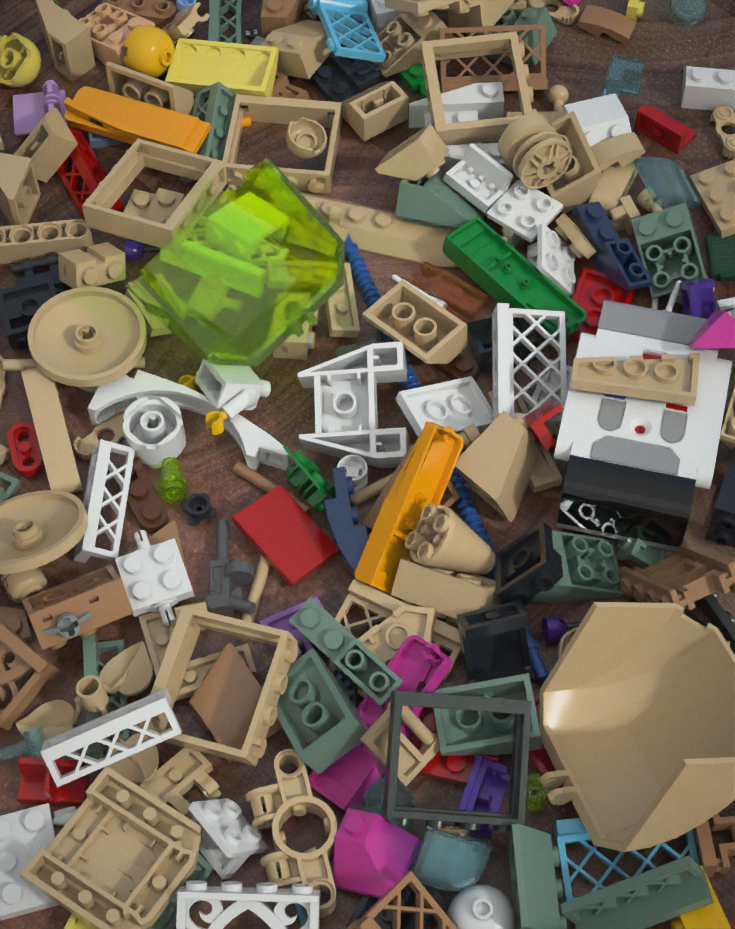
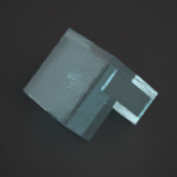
(623, 76)

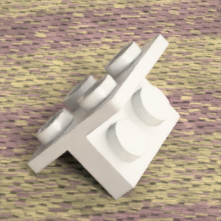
(479, 178)
(522, 211)
(553, 259)
(226, 835)

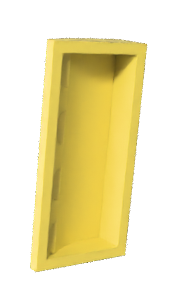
(237, 66)

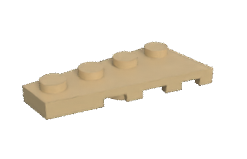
(651, 379)

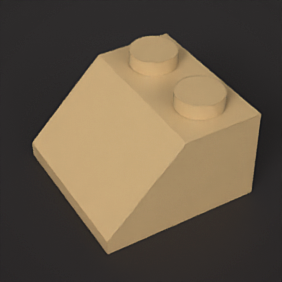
(416, 156)
(18, 188)

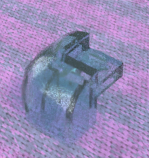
(451, 860)

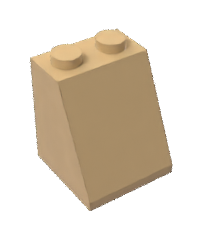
(500, 464)

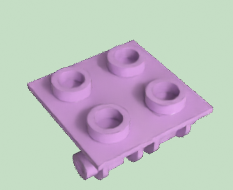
(32, 107)

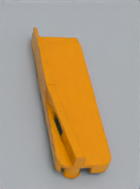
(417, 484)

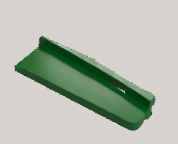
(509, 275)

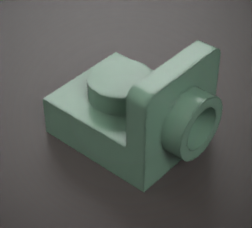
(639, 552)

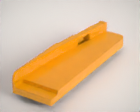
(132, 119)

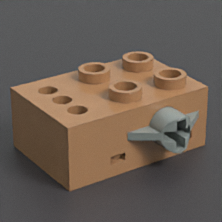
(77, 607)

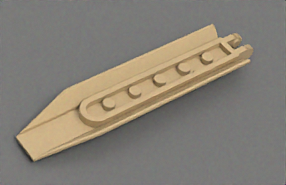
(390, 235)

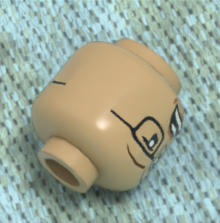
(23, 584)

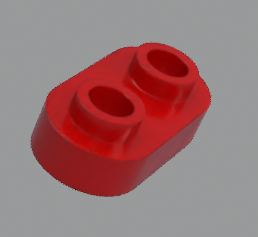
(25, 451)

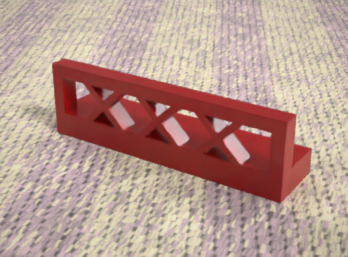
(86, 167)

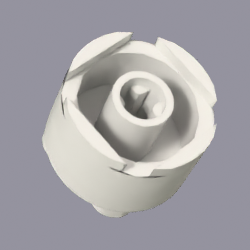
(154, 430)

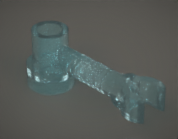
(29, 746)

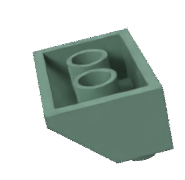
(534, 880)

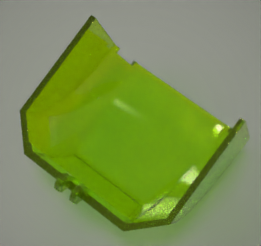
(245, 271)

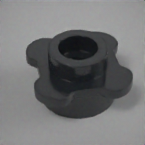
(198, 501)

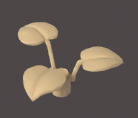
(127, 673)

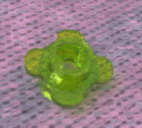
(535, 801)

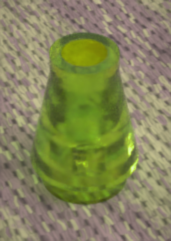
(172, 483)

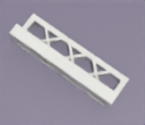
(93, 498)
(105, 726)

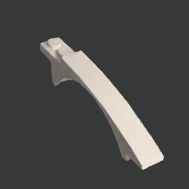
(254, 442)

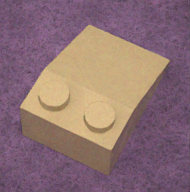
(300, 48)

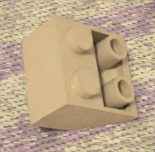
(376, 109)
(48, 145)

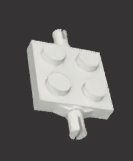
(154, 577)

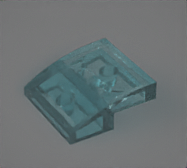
(666, 182)

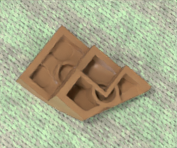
(228, 700)

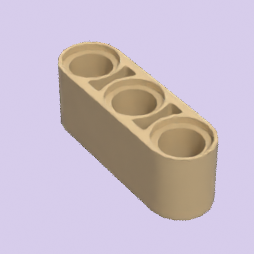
(613, 185)

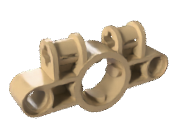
(282, 800)

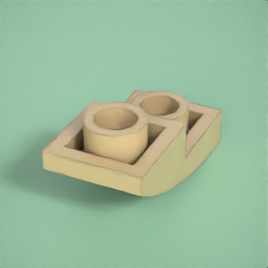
(620, 148)

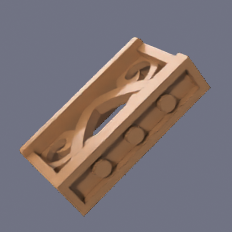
(25, 661)

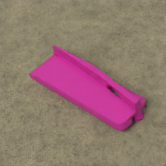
(353, 773)

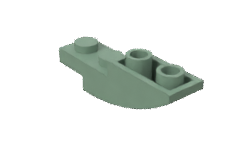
(346, 651)

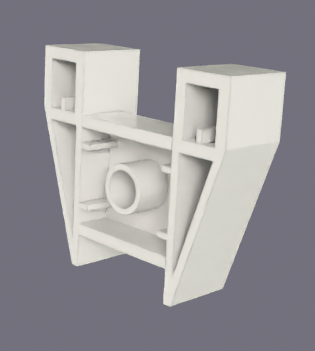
(464, 104)
(348, 405)

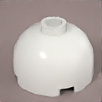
(482, 908)

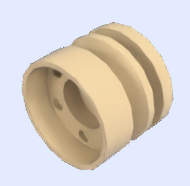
(534, 150)

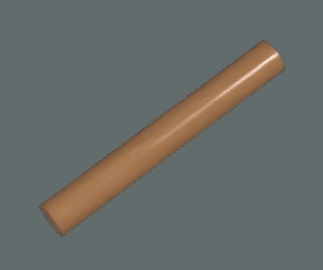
(264, 483)

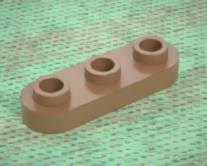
(157, 11)

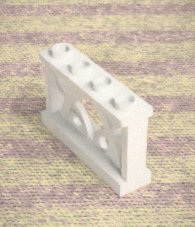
(247, 899)

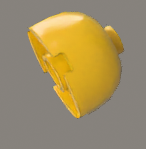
(149, 50)

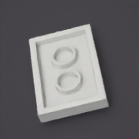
(448, 404)
(20, 838)

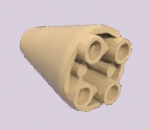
(448, 543)

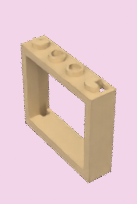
(473, 46)
(283, 111)
(207, 171)
(176, 663)

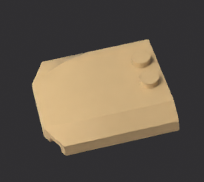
(117, 856)

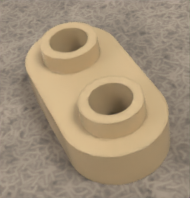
(568, 230)

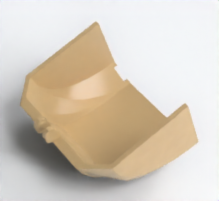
(641, 724)

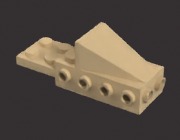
(460, 12)

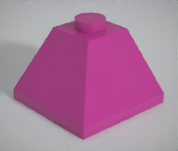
(371, 853)

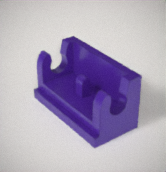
(698, 297)
(485, 791)

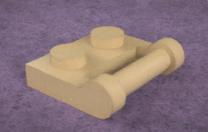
(410, 758)

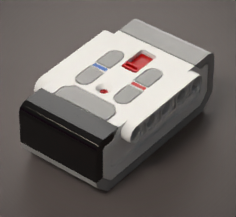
(640, 457)

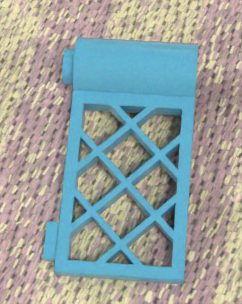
(348, 13)

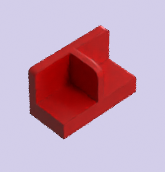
(39, 788)

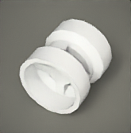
(357, 468)

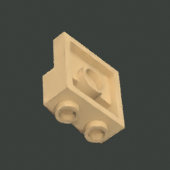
(153, 206)

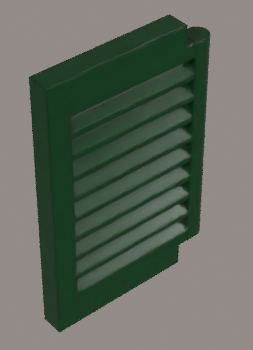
(721, 256)

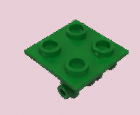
(309, 481)

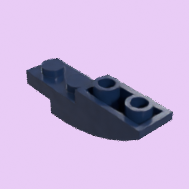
(614, 255)
(341, 517)

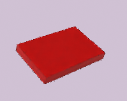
(590, 293)
(285, 535)

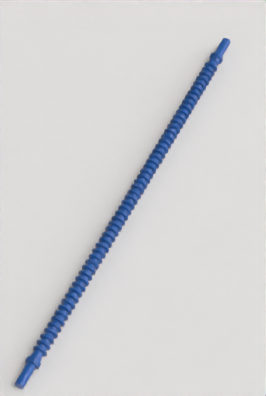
(464, 503)

